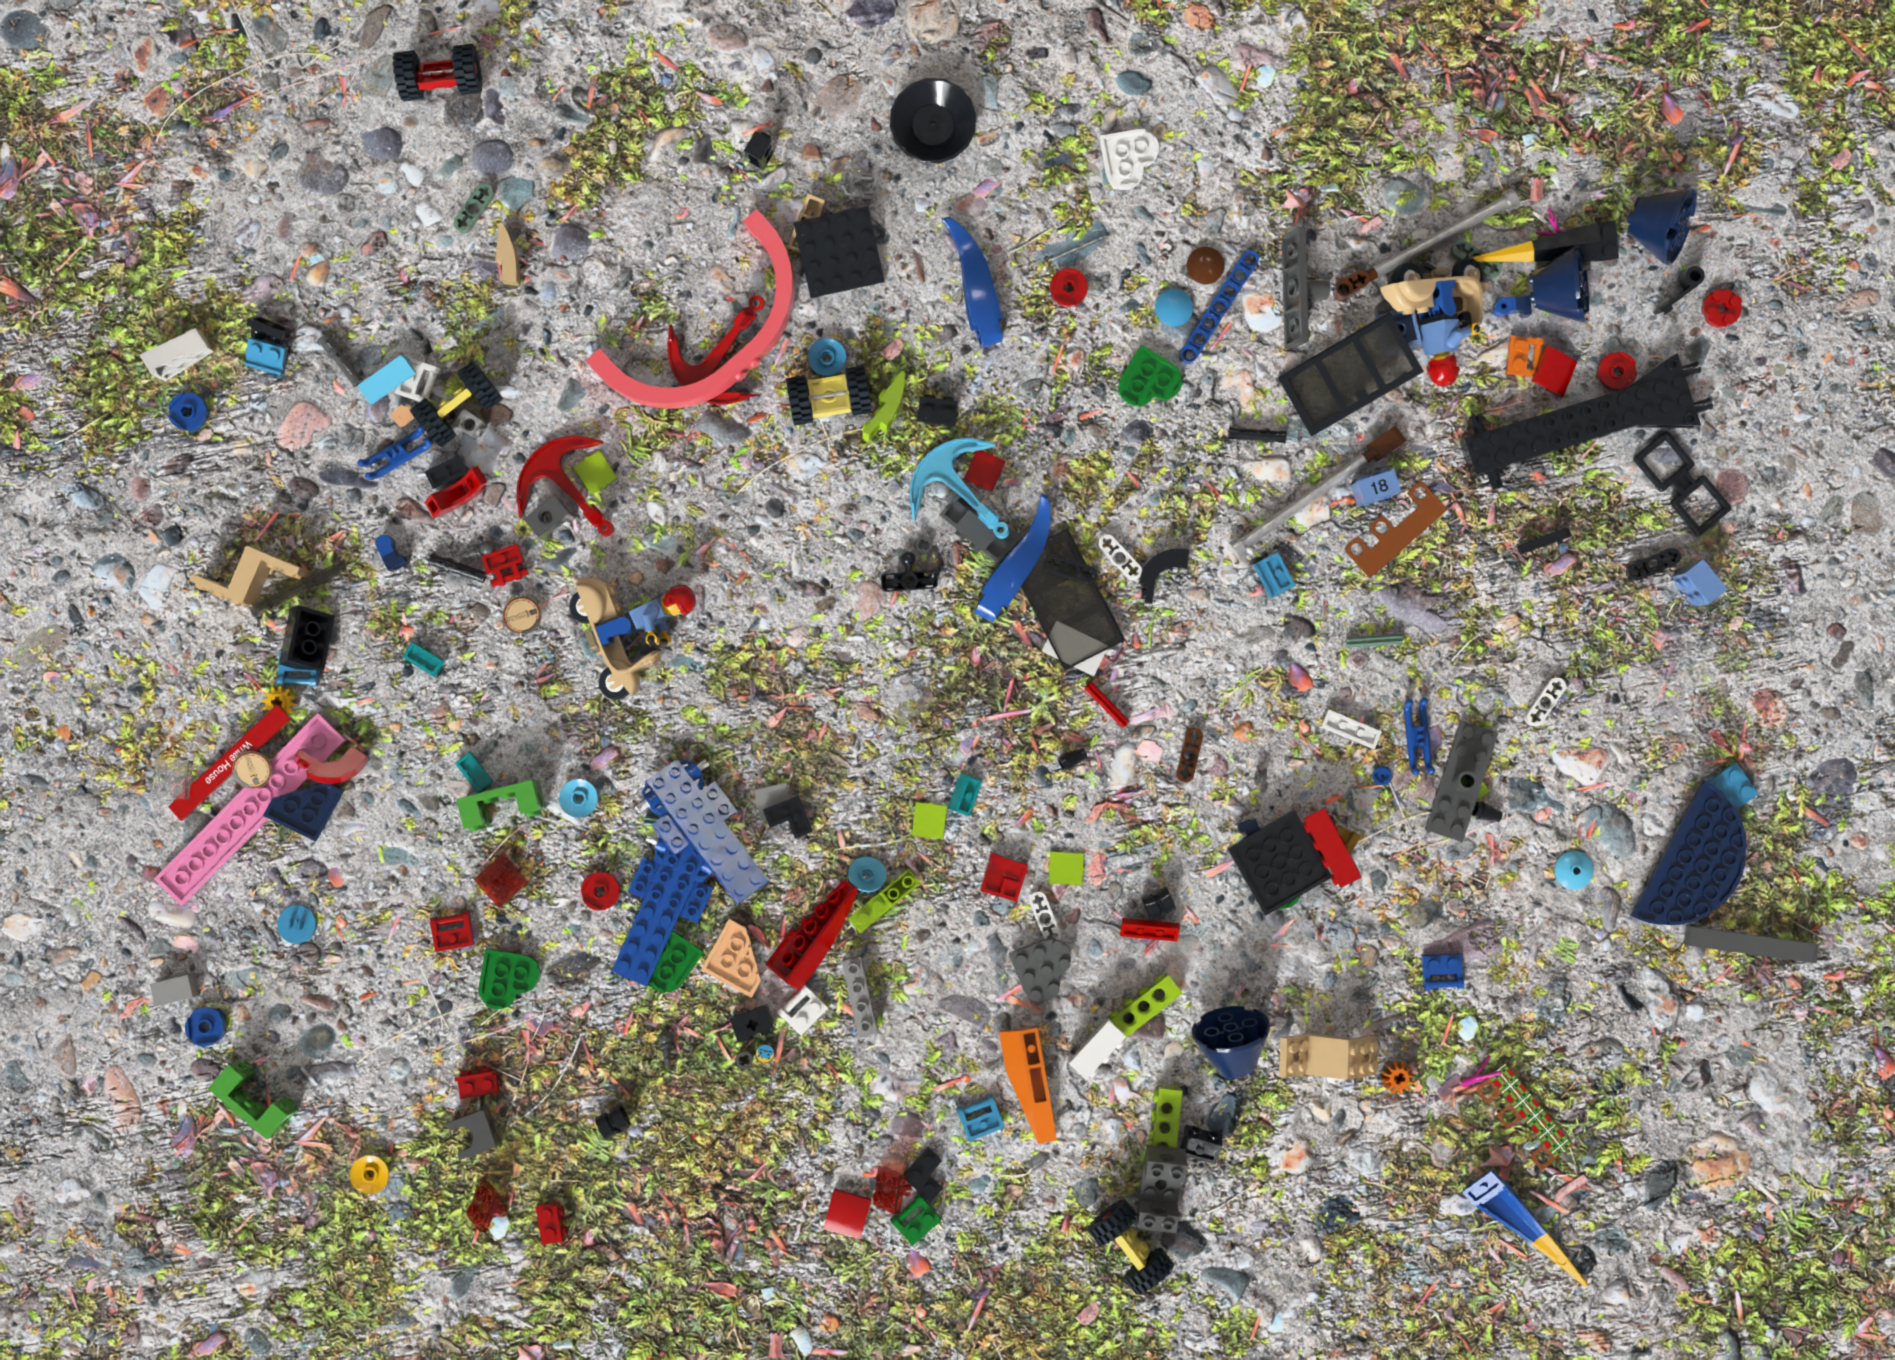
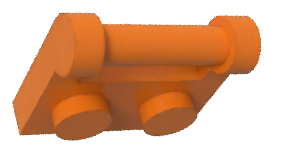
(1518, 355)

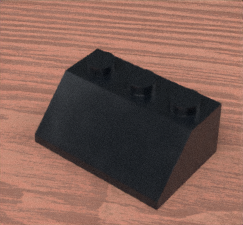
(306, 639)

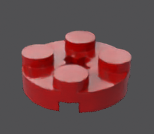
(1062, 279)
(1731, 303)
(1627, 369)
(611, 889)

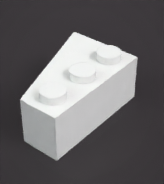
(177, 354)
(1097, 1049)

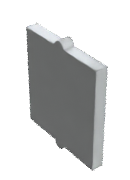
(770, 796)

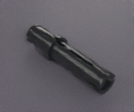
(1257, 435)
(457, 568)

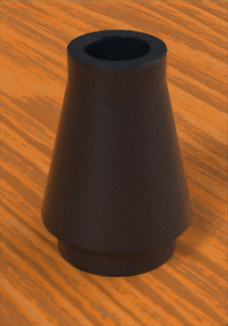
(1071, 759)
(1483, 811)

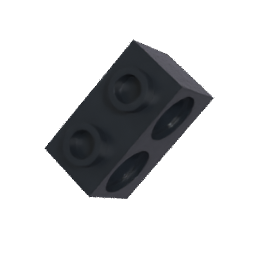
(759, 150)

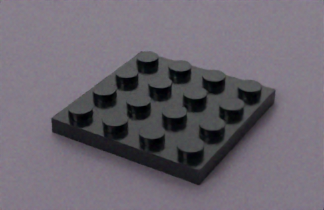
(839, 252)
(1279, 862)

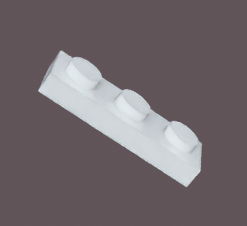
(1350, 729)

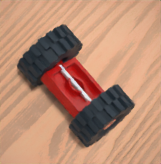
(415, 77)

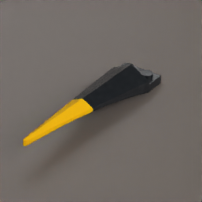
(1596, 240)

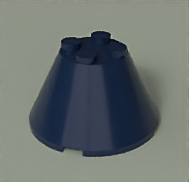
(1662, 222)
(1562, 286)
(1232, 1039)

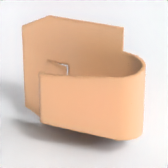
(402, 415)

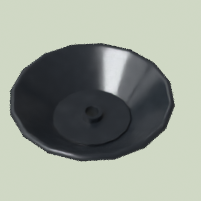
(935, 102)

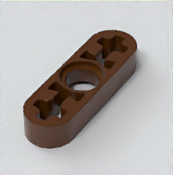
(1191, 770)

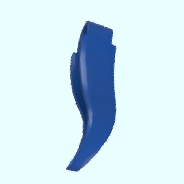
(978, 287)
(1016, 566)

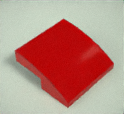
(1554, 371)
(847, 1213)

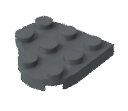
(1040, 967)

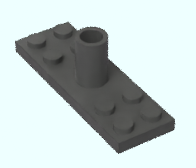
(1298, 288)
(1453, 801)

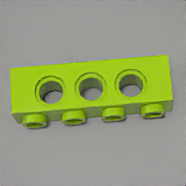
(1155, 1005)
(1172, 1117)

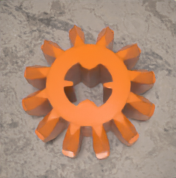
(1399, 1084)

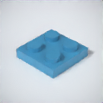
(1734, 785)

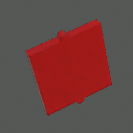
(984, 470)

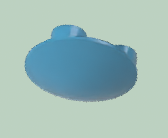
(1174, 307)

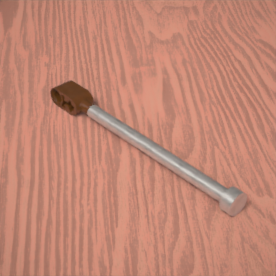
(1508, 200)
(1376, 450)

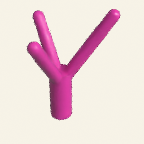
(1554, 223)
(1477, 1077)

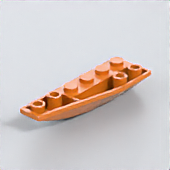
(1028, 1077)

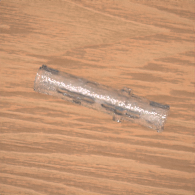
(860, 420)

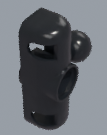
(921, 581)

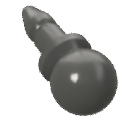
(485, 548)
(666, 1039)

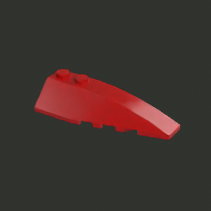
(808, 944)

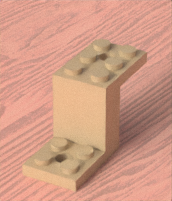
(249, 577)
(1328, 1056)

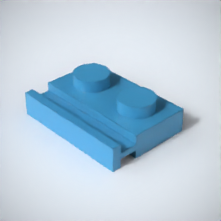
(265, 356)
(1274, 575)

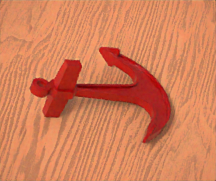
(690, 374)
(547, 463)

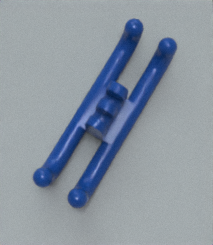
(396, 454)
(1418, 736)

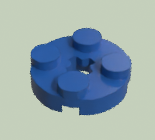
(199, 411)
(213, 1018)

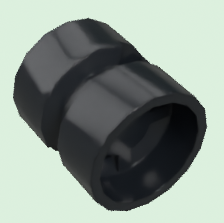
(1158, 903)
(614, 1121)

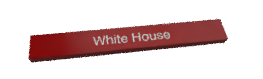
(222, 768)

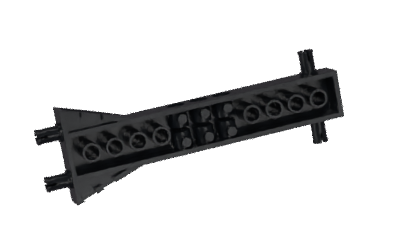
(1653, 401)

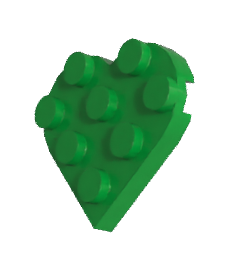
(1149, 378)
(675, 964)
(505, 976)

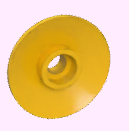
(362, 1181)

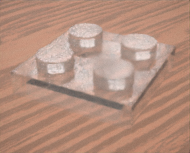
(172, 778)

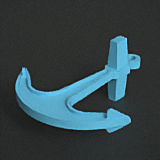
(939, 466)

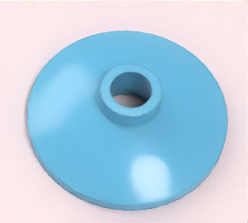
(569, 795)
(867, 867)
(1564, 870)

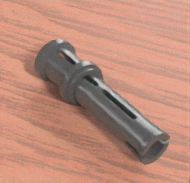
(336, 351)

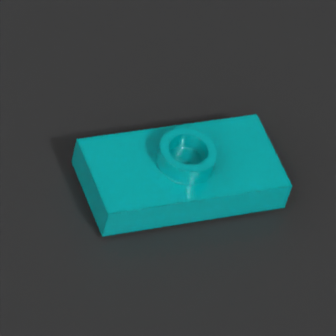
(423, 659)
(474, 772)

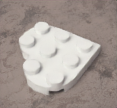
(1127, 155)

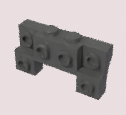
(972, 529)

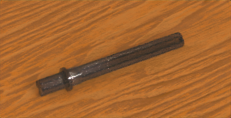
(297, 588)

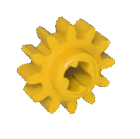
(281, 695)

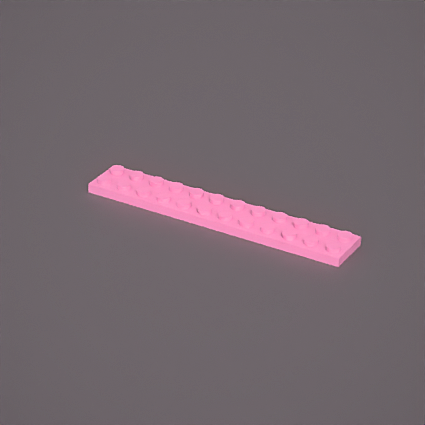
(245, 812)

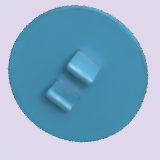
(296, 924)

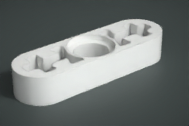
(1127, 557)
(1553, 700)
(1037, 915)

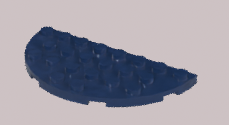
(1698, 864)

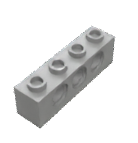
(860, 996)

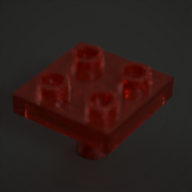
(501, 880)
(890, 1190)
(485, 1206)

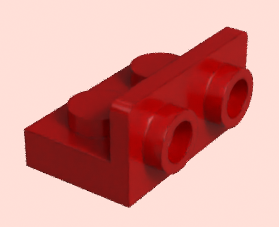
(478, 1083)
(550, 1222)

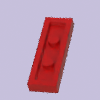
(1149, 929)

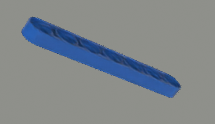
(1223, 298)

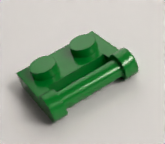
(920, 1224)

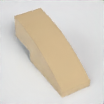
(812, 208)
(507, 257)

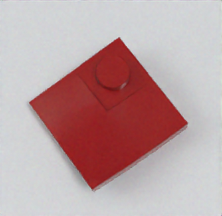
(1003, 877)

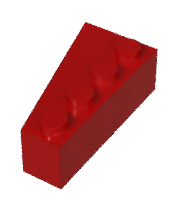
(1332, 847)

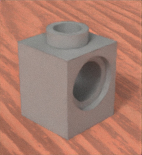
(463, 420)

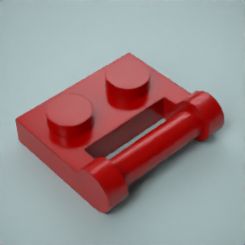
(454, 937)

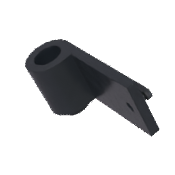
(1688, 279)

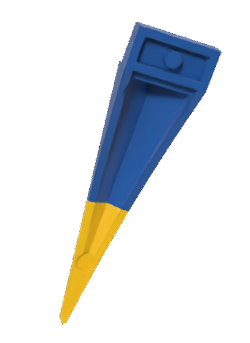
(1502, 1203)

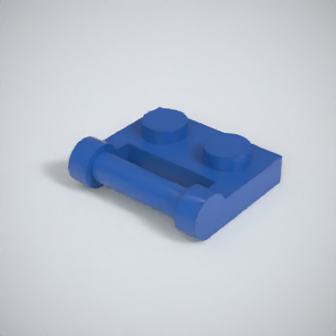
(1441, 965)

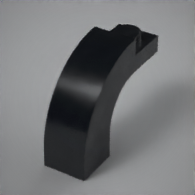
(1168, 559)

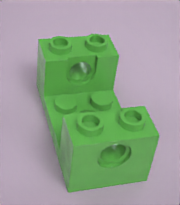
(474, 809)
(228, 1090)

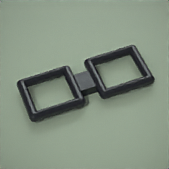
(1682, 483)

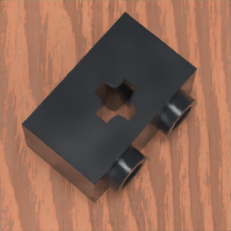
(741, 1023)

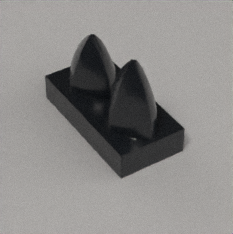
(262, 326)

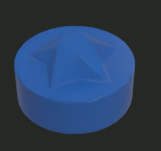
(1382, 775)

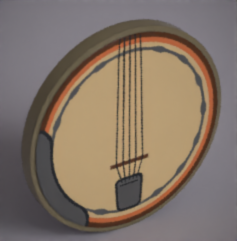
(522, 615)
(252, 769)

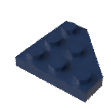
(305, 809)

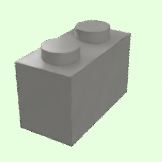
(174, 989)

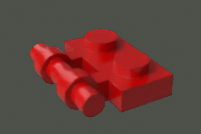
(504, 559)

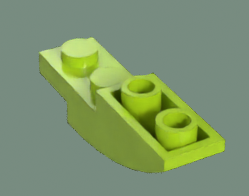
(889, 407)
(884, 900)

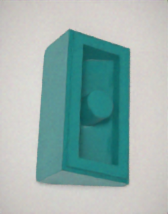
(964, 794)

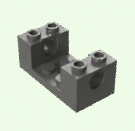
(1159, 1204)

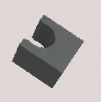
(560, 515)
(482, 1129)

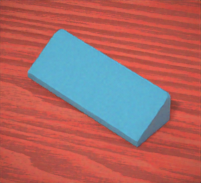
(387, 379)

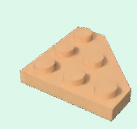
(734, 959)

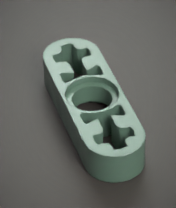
(472, 200)
(1466, 247)

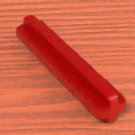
(1106, 704)

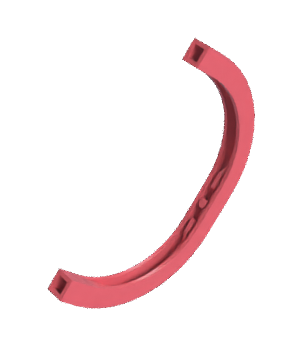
(738, 366)

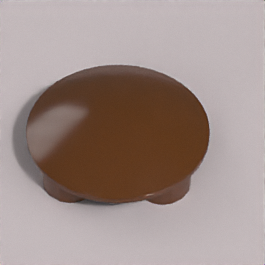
(1205, 265)

